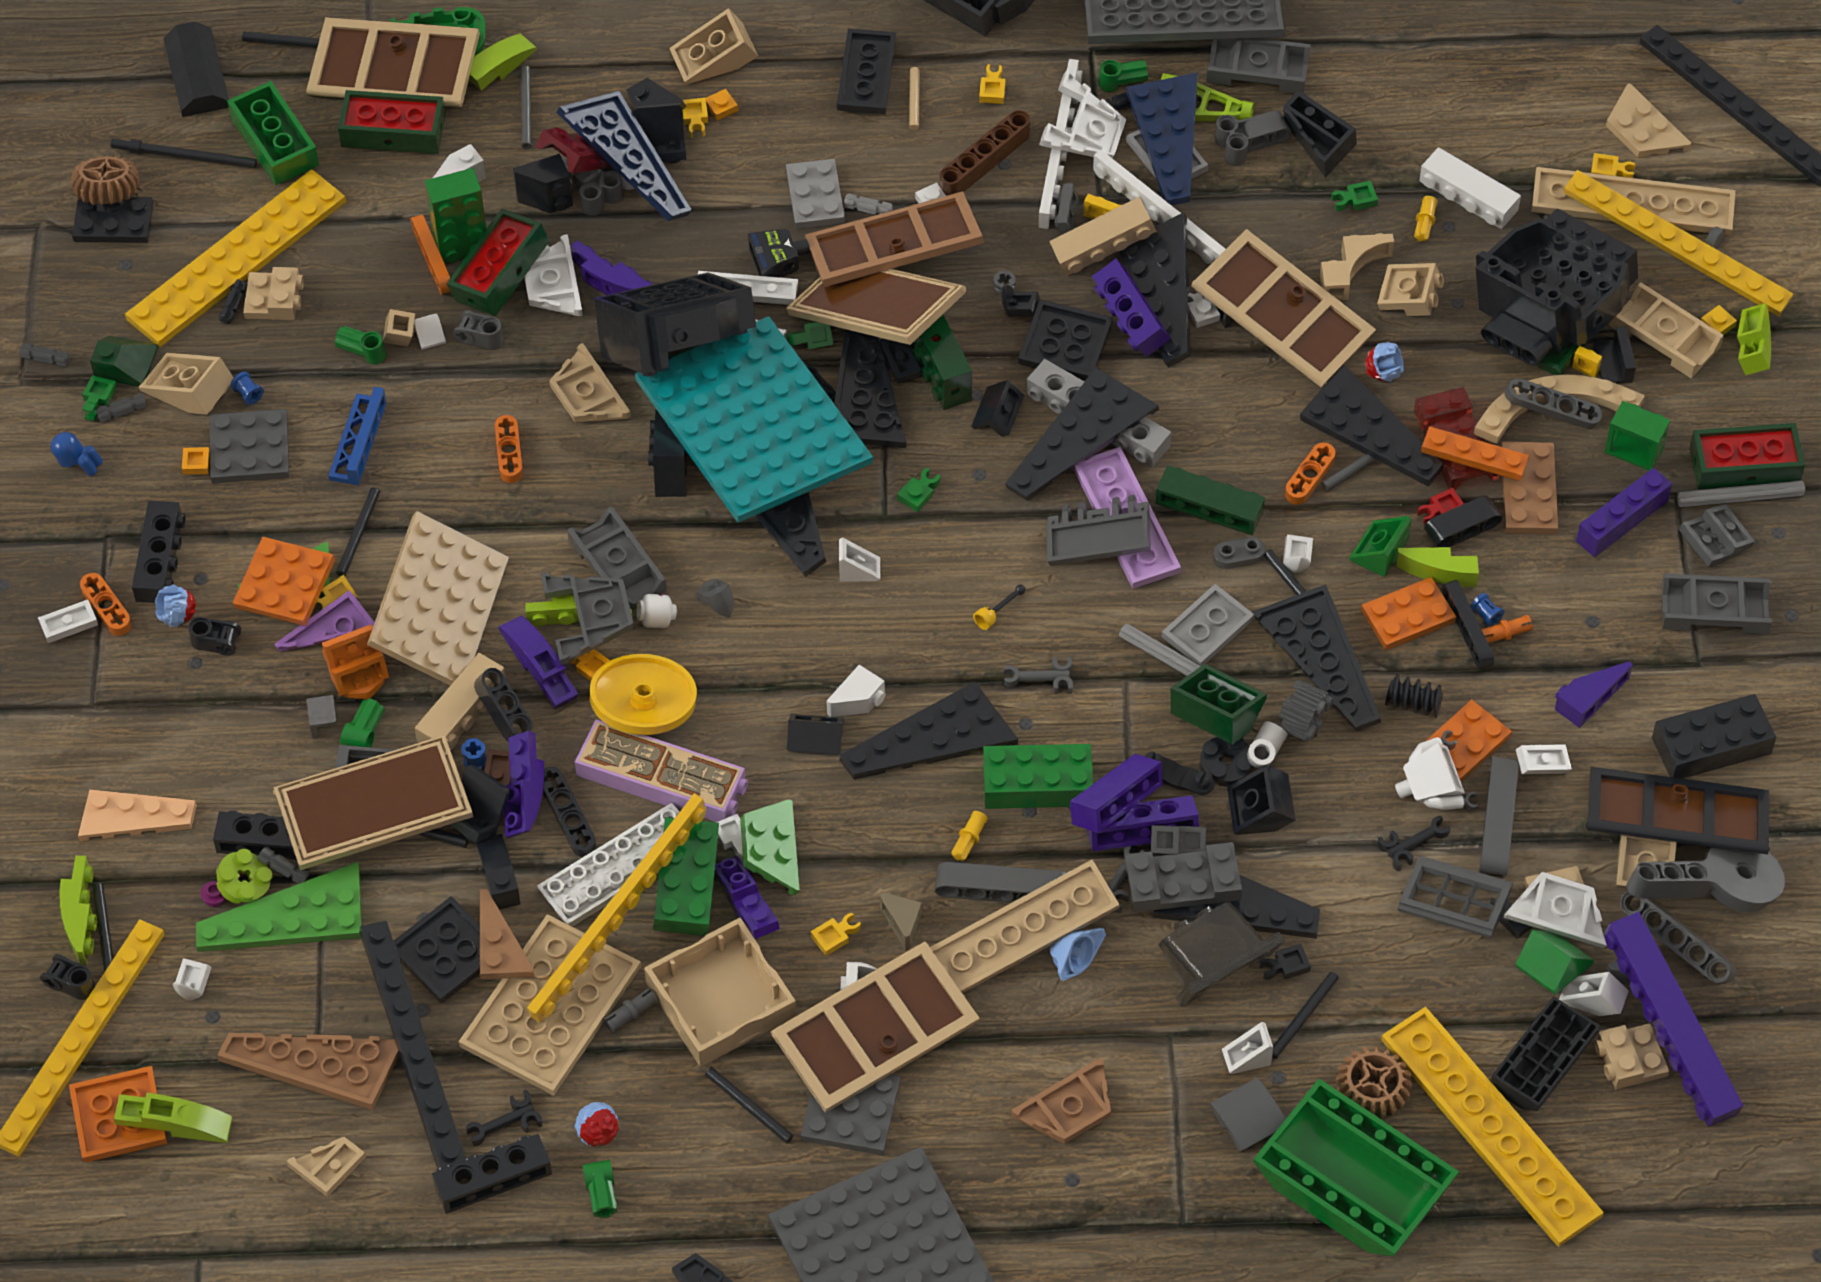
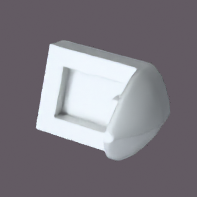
(1297, 553)
(855, 971)
(191, 979)

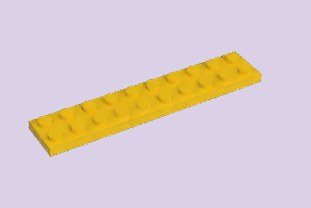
(234, 256)
(1492, 1127)

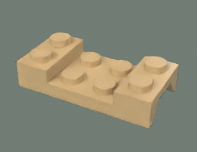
(1669, 330)

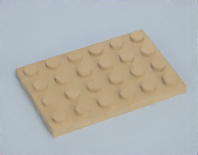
(437, 599)
(549, 1049)

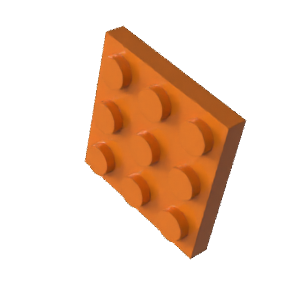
(284, 581)
(95, 1109)

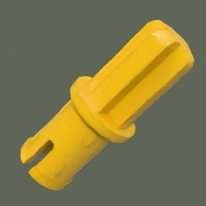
(1425, 218)
(969, 835)

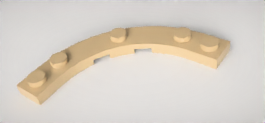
(1595, 390)

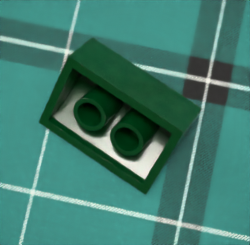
(1217, 703)

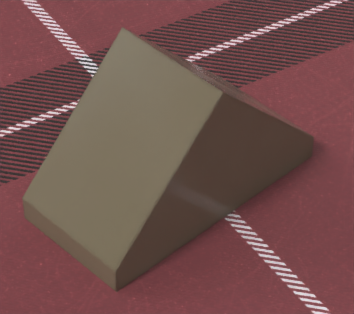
(902, 916)

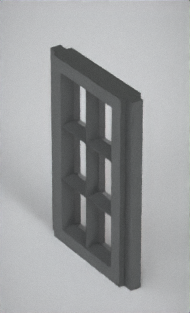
(1461, 875)

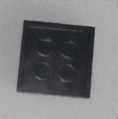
(1065, 338)
(442, 949)

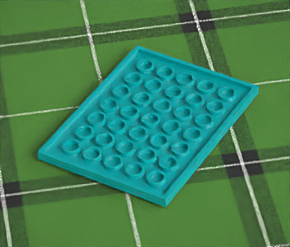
(754, 420)

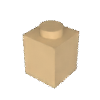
(398, 327)

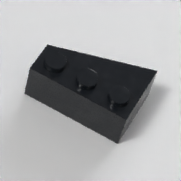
(1319, 131)

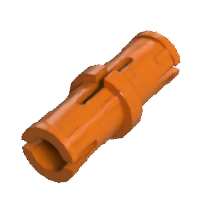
(1507, 629)

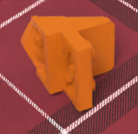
(354, 666)

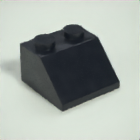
(544, 184)
(1261, 802)

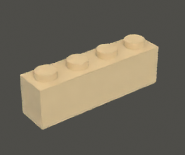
(1103, 236)
(458, 705)

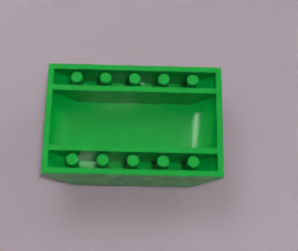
(1353, 1170)

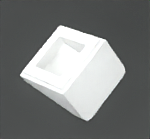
(429, 331)

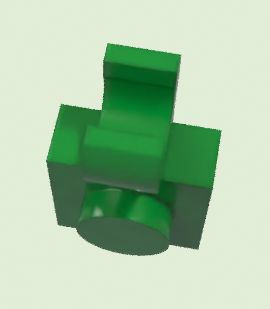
(814, 334)
(97, 393)

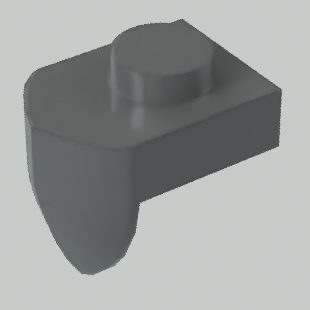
(717, 595)

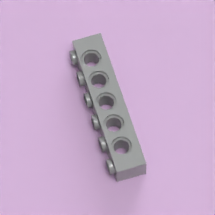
(1057, 387)

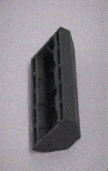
(196, 69)
(1544, 1055)

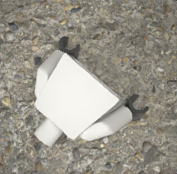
(1434, 776)

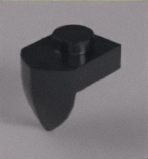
(1019, 302)

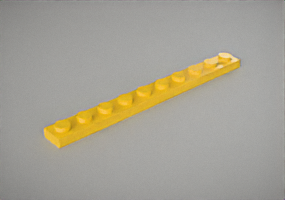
(1678, 243)
(612, 915)
(79, 1037)

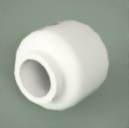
(656, 611)

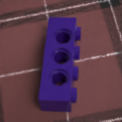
(1123, 293)
(1136, 824)

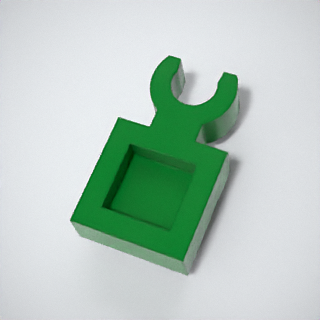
(1358, 195)
(918, 492)

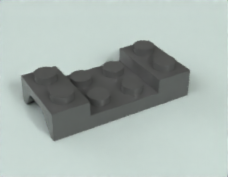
(1260, 62)
(617, 554)
(1715, 602)
(1183, 878)

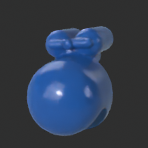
(70, 451)

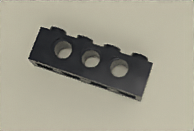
(158, 517)
(231, 823)
(483, 1185)

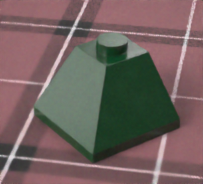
(123, 360)

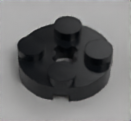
(1225, 774)

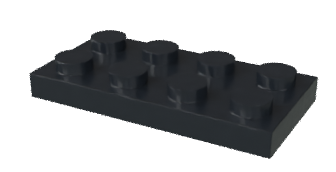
(866, 71)

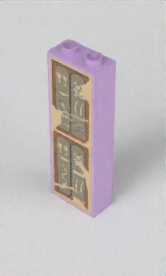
(659, 771)

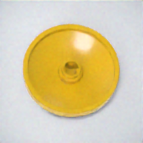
(643, 694)

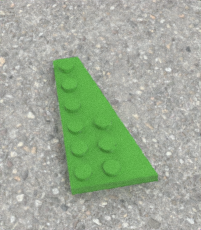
(305, 913)

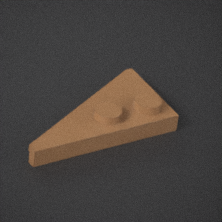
(499, 949)

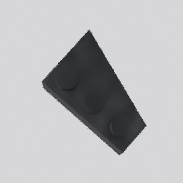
(667, 459)

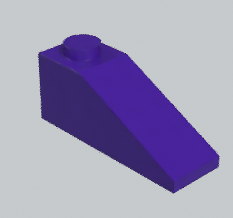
(1590, 692)

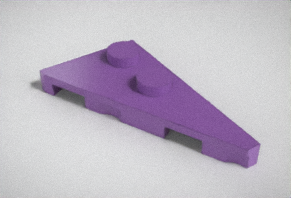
(333, 621)

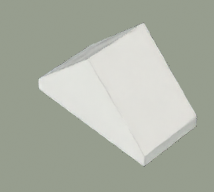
(857, 563)
(1249, 1050)

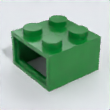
(1637, 436)

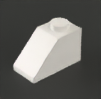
(462, 160)
(857, 694)
(1595, 994)

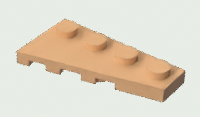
(123, 813)

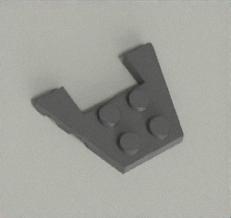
(600, 609)

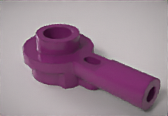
(210, 894)

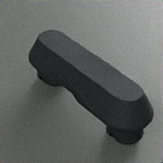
(1183, 777)

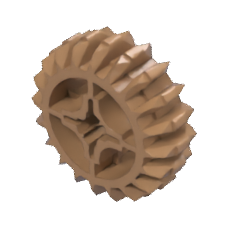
(105, 180)
(1374, 1068)

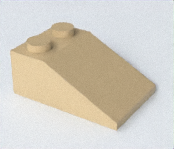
(714, 49)
(188, 381)

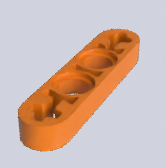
(431, 253)

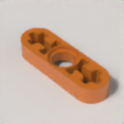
(515, 456)
(1310, 484)
(105, 593)

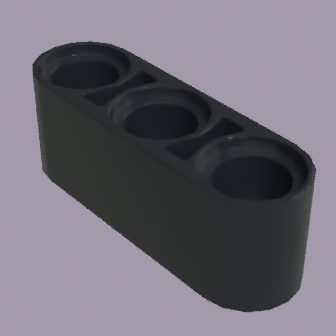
(1517, 339)
(1463, 522)
(502, 692)

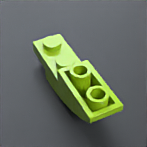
(558, 611)
(76, 910)
(173, 1114)

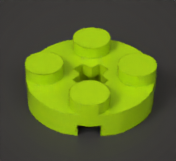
(244, 891)

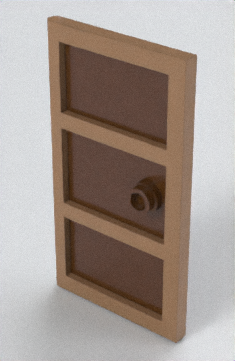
(894, 239)

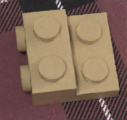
(1411, 288)
(273, 294)
(1636, 850)
(1630, 1055)

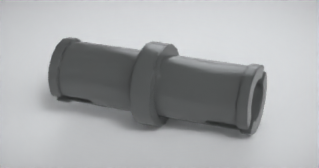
(630, 1010)

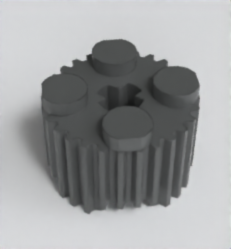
(1304, 710)

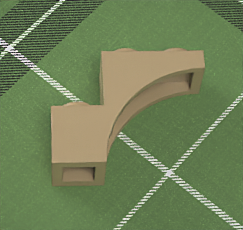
(1356, 253)

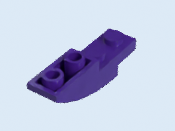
(602, 275)
(540, 659)
(524, 786)
(744, 897)

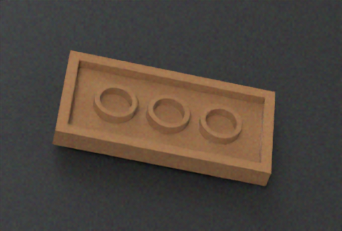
(1532, 502)

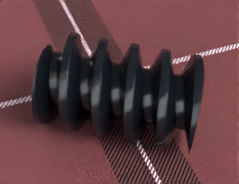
(1414, 695)

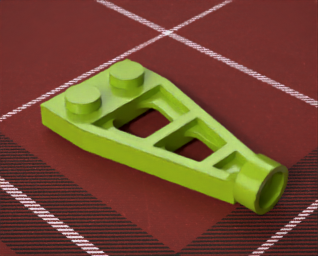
(1232, 105)

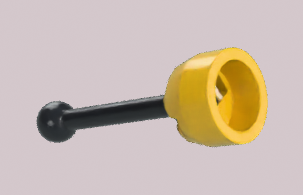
(986, 617)

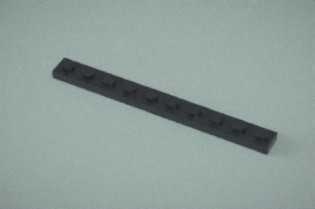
(1734, 102)
(412, 1044)

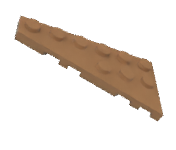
(321, 1063)

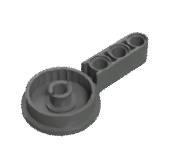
(1733, 877)

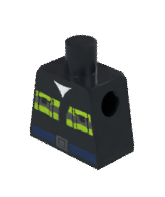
(776, 252)

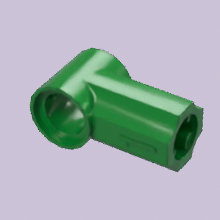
(1114, 74)
(368, 344)
(361, 729)
(600, 1183)

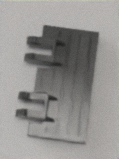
(1097, 533)

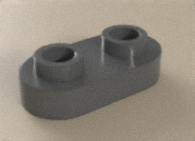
(1239, 553)

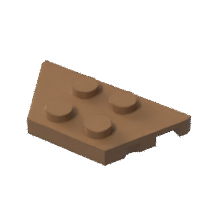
(1069, 1105)

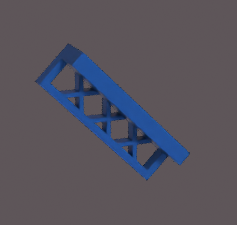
(363, 440)

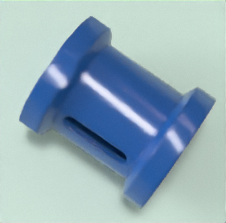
(247, 388)
(1487, 610)
(474, 753)

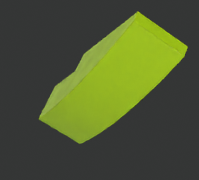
(500, 60)
(1754, 339)
(1439, 565)

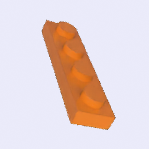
(1475, 453)

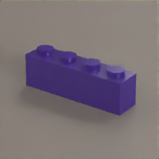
(1624, 512)
(1116, 793)

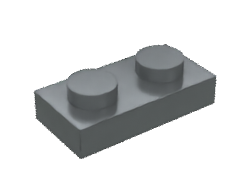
(1067, 208)

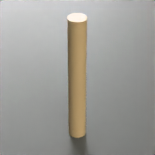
(914, 99)

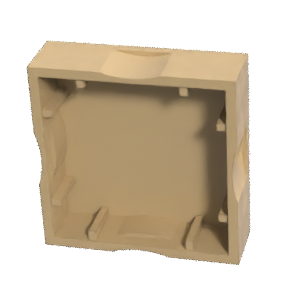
(720, 992)

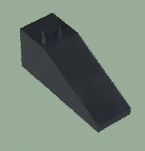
(498, 872)

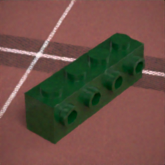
(1210, 500)

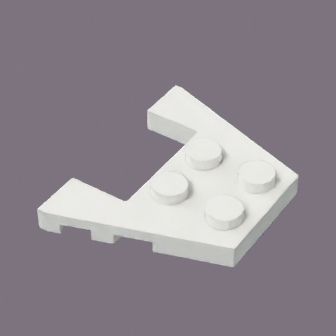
(1094, 127)

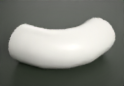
(1266, 744)

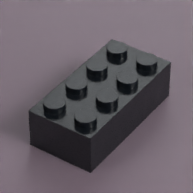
(1714, 737)

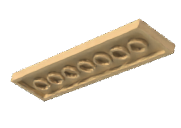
(1680, 204)
(1026, 926)

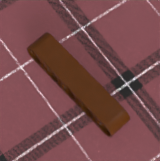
(985, 153)

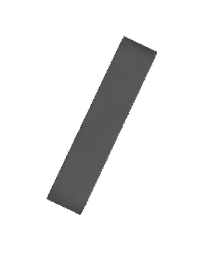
(1499, 816)
(989, 881)
(1690, 942)

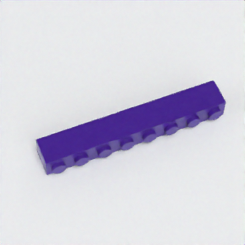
(1673, 1019)

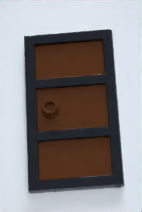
(1678, 810)

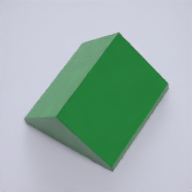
(1380, 544)
(1552, 960)

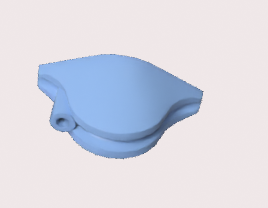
(1076, 951)

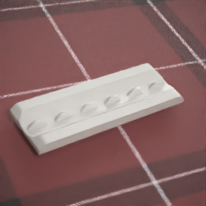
(599, 875)

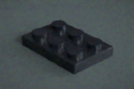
(114, 223)

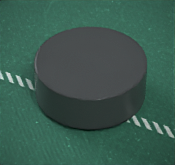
(1715, 237)

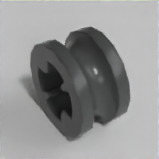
(1003, 275)

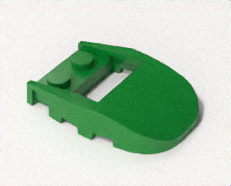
(460, 17)

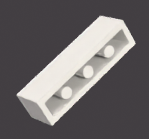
(1469, 188)

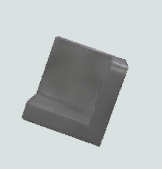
(321, 712)

